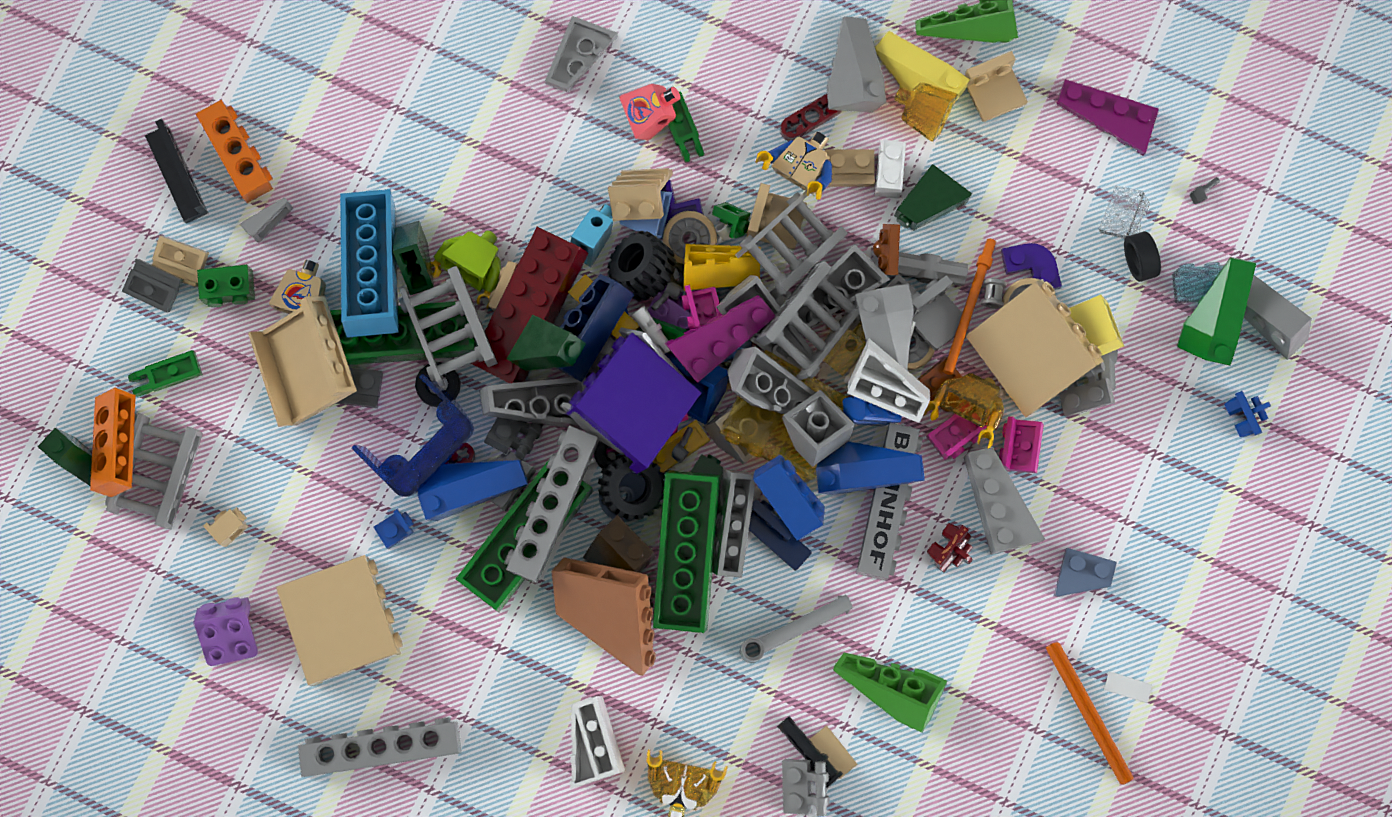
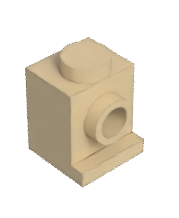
(227, 526)

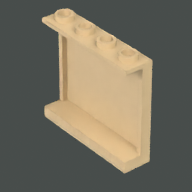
(1034, 347)
(302, 363)
(339, 619)

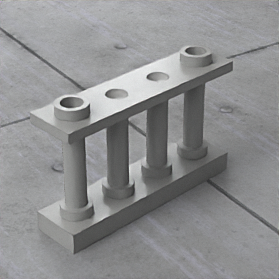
(797, 266)
(788, 315)
(473, 329)
(179, 465)

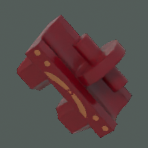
(955, 551)

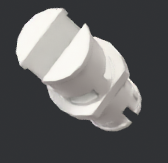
(652, 329)

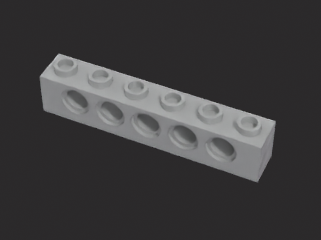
(533, 567)
(313, 763)

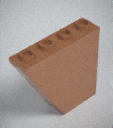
(607, 608)

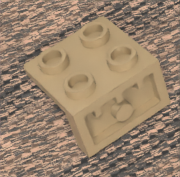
(995, 87)
(766, 209)

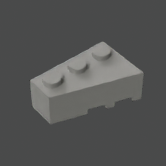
(1276, 318)

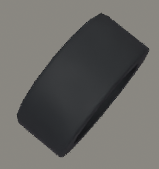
(1142, 256)

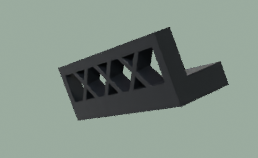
(176, 172)

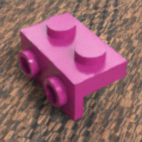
(701, 306)
(953, 435)
(1021, 445)

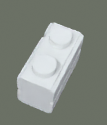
(890, 168)

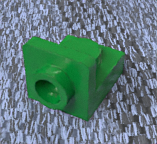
(733, 216)

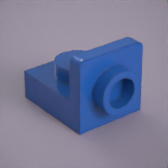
(394, 528)

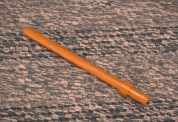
(983, 264)

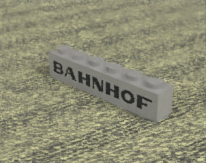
(887, 512)

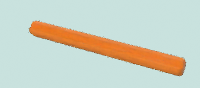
(1089, 713)

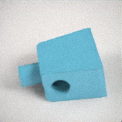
(594, 232)

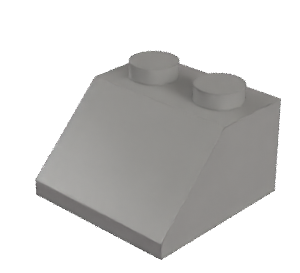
(817, 428)

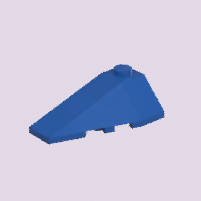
(867, 467)
(467, 485)

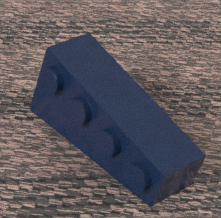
(594, 321)

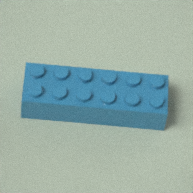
(368, 263)

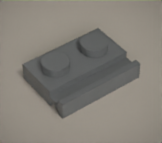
(152, 285)
(368, 388)

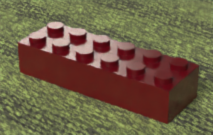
(535, 289)

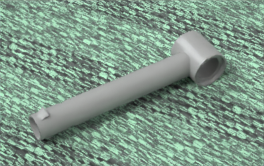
(796, 627)

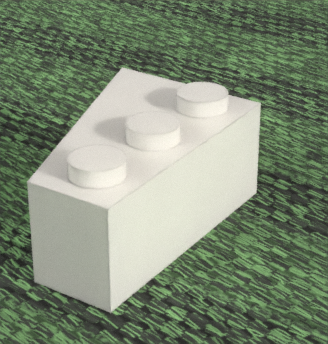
(888, 384)
(593, 743)

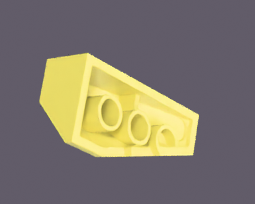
(914, 66)

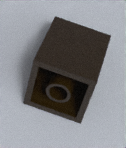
(619, 548)

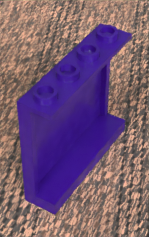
(635, 400)

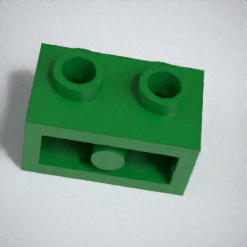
(226, 285)

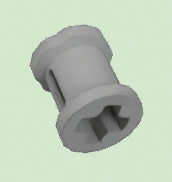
(991, 285)

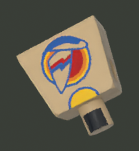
(296, 286)

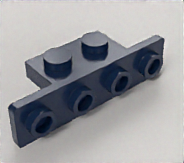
(776, 535)

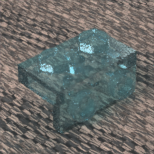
(1194, 282)

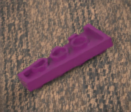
(1119, 116)
(713, 342)

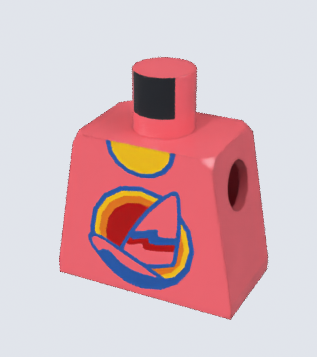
(649, 109)

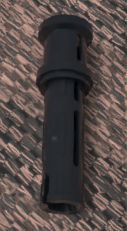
(807, 749)

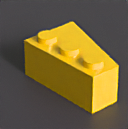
(717, 266)

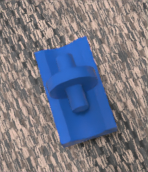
(1240, 404)

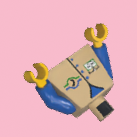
(801, 163)

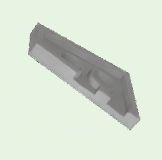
(578, 52)

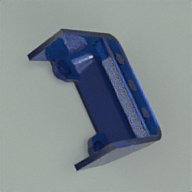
(410, 476)

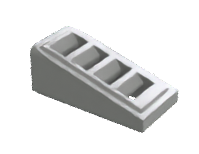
(265, 221)

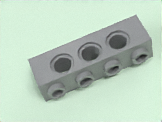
(733, 522)

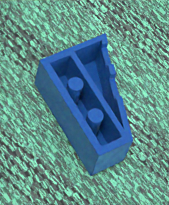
(790, 497)

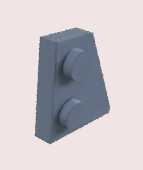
(1083, 573)

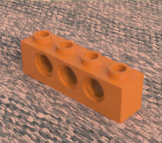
(213, 120)
(113, 442)

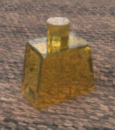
(926, 108)
(841, 358)

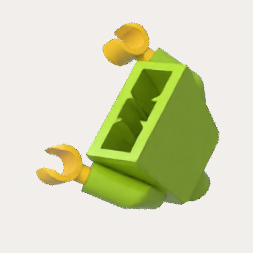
(474, 258)

